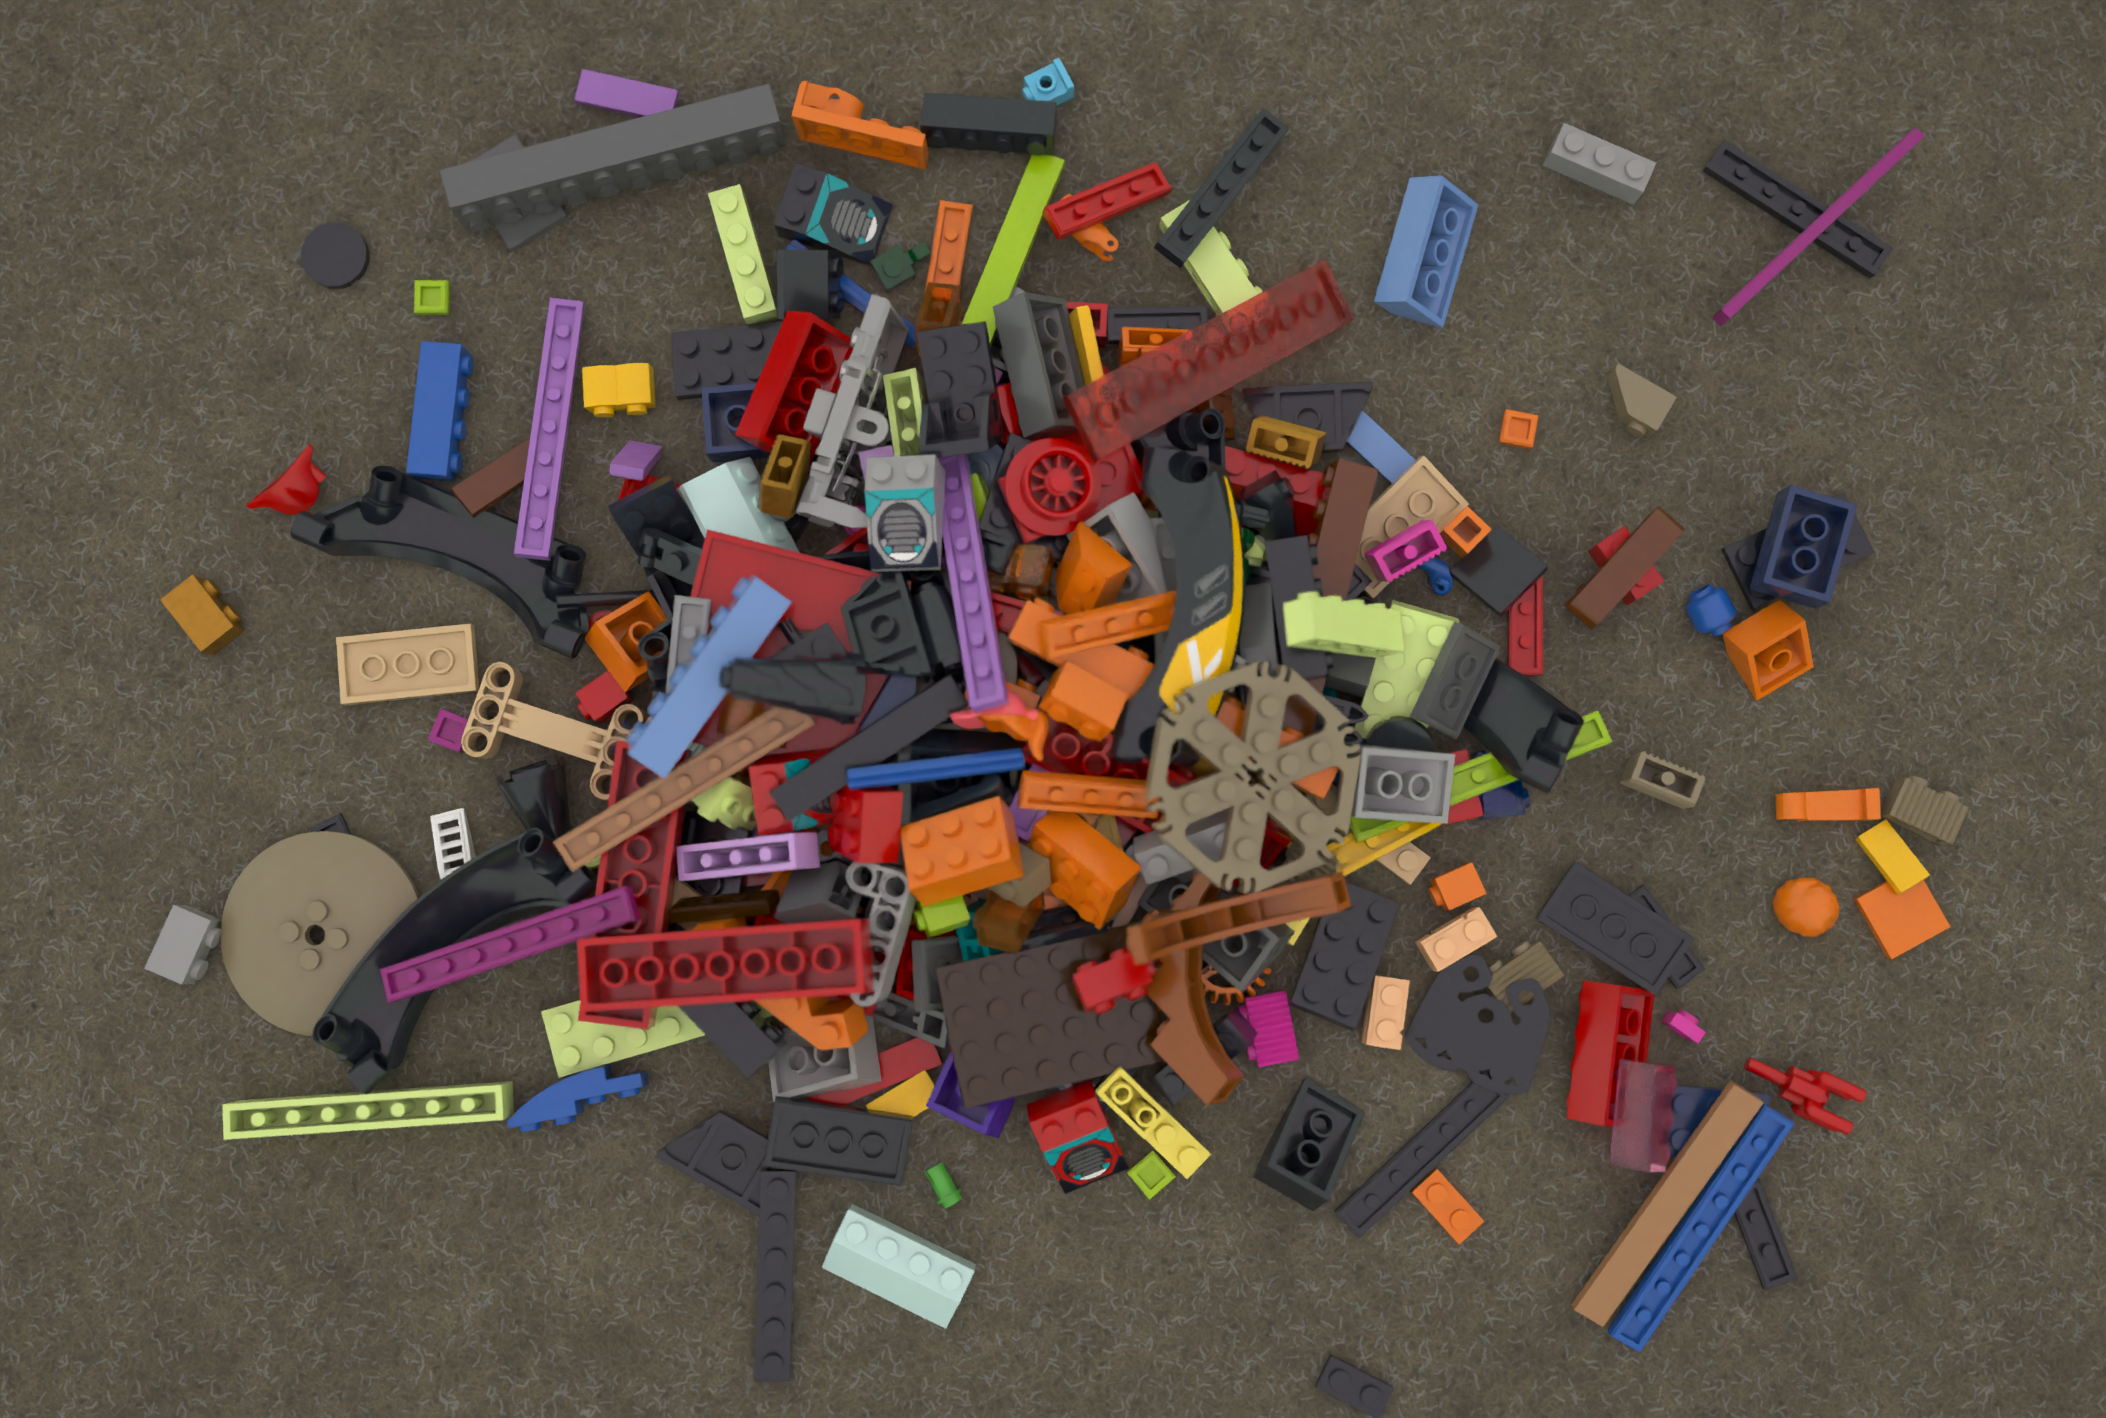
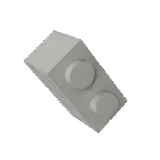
(184, 945)

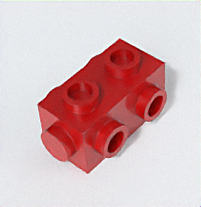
(1112, 981)

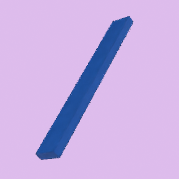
(1700, 1228)

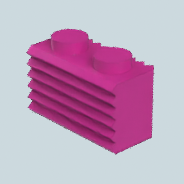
(1405, 551)
(1275, 1033)

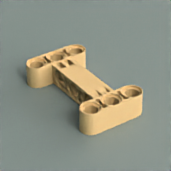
(542, 726)

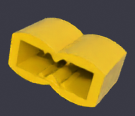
(619, 388)

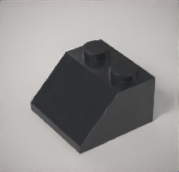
(809, 282)

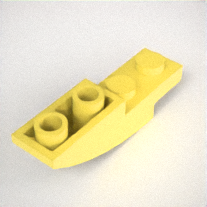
(1152, 1122)

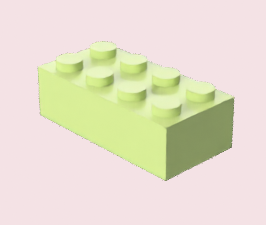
(1402, 676)

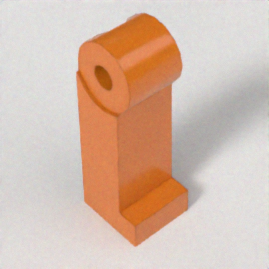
(1829, 805)

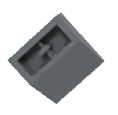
(819, 895)

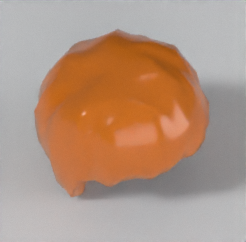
(1806, 906)

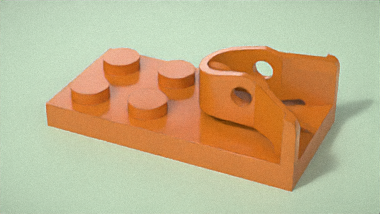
(840, 126)

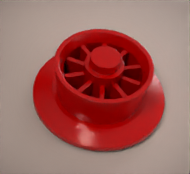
(1052, 486)

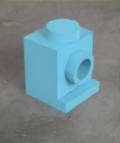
(1060, 90)

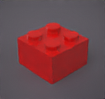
(866, 824)

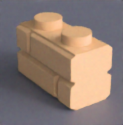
(1455, 939)
(1385, 1012)

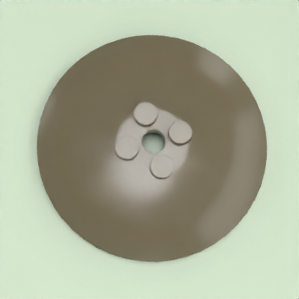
(284, 892)

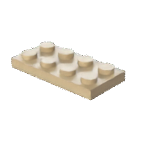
(1412, 497)
(407, 664)

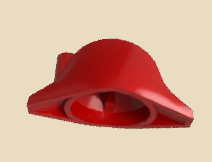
(294, 489)

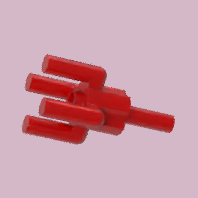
(1810, 1092)

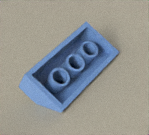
(1426, 250)

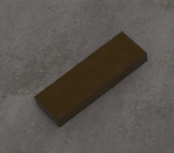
(724, 906)

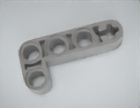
(890, 940)

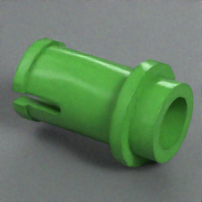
(943, 1185)

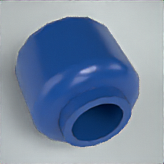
(1710, 610)

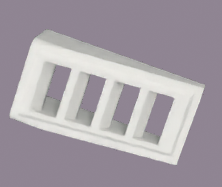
(441, 847)

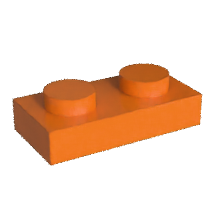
(1447, 1206)

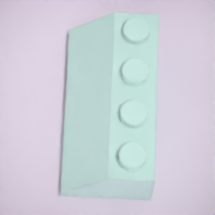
(727, 503)
(899, 1266)

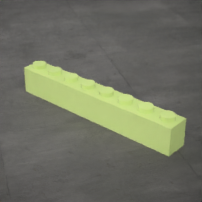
(368, 1111)

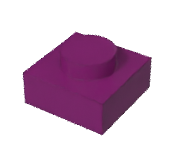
(448, 730)

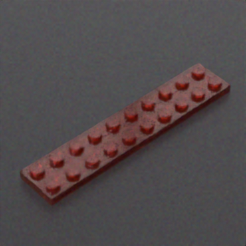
(1206, 360)

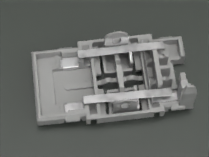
(852, 420)

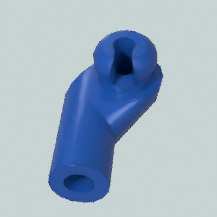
(1439, 575)

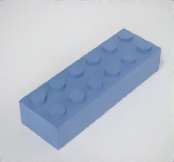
(695, 687)

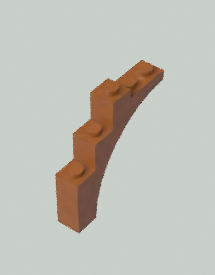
(1235, 915)
(1188, 1037)

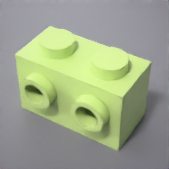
(729, 802)

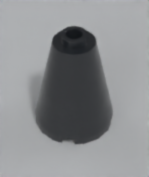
(940, 630)
(539, 796)

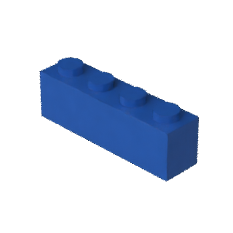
(439, 411)

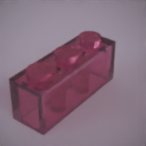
(1643, 1115)

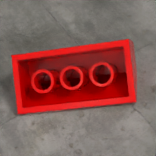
(801, 360)
(1247, 468)
(1610, 1027)

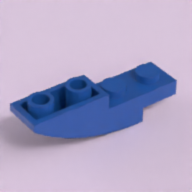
(565, 1097)

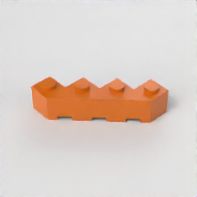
(815, 1018)

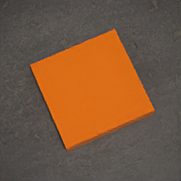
(1901, 920)

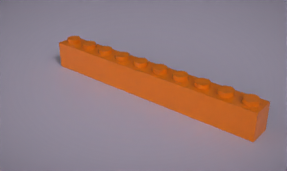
(1128, 672)

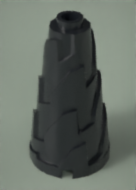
(808, 684)

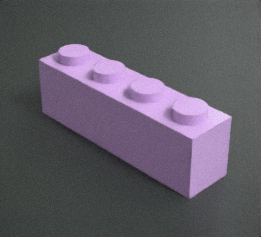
(748, 856)

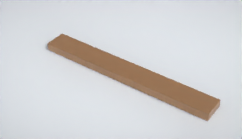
(680, 785)
(1667, 1203)

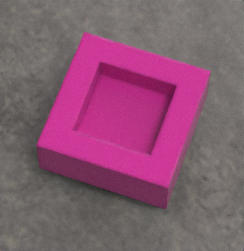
(1684, 1025)

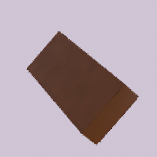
(493, 481)

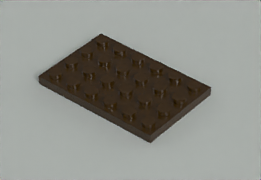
(1024, 1029)

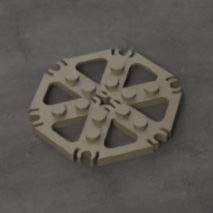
(1224, 790)

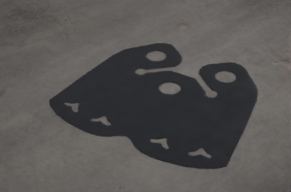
(1474, 1045)

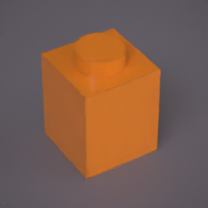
(1465, 532)
(1456, 887)

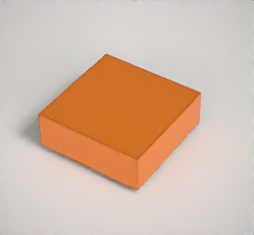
(1518, 429)

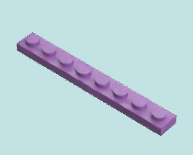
(549, 429)
(971, 589)

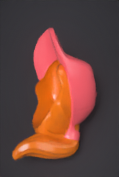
(1013, 718)

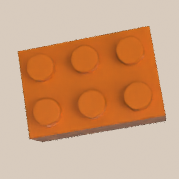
(961, 851)
(1084, 866)

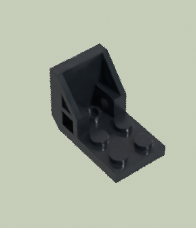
(961, 391)
(665, 509)

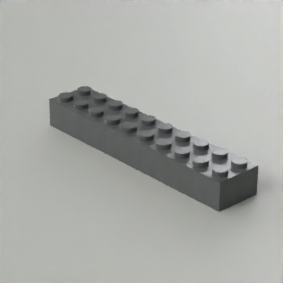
(613, 158)

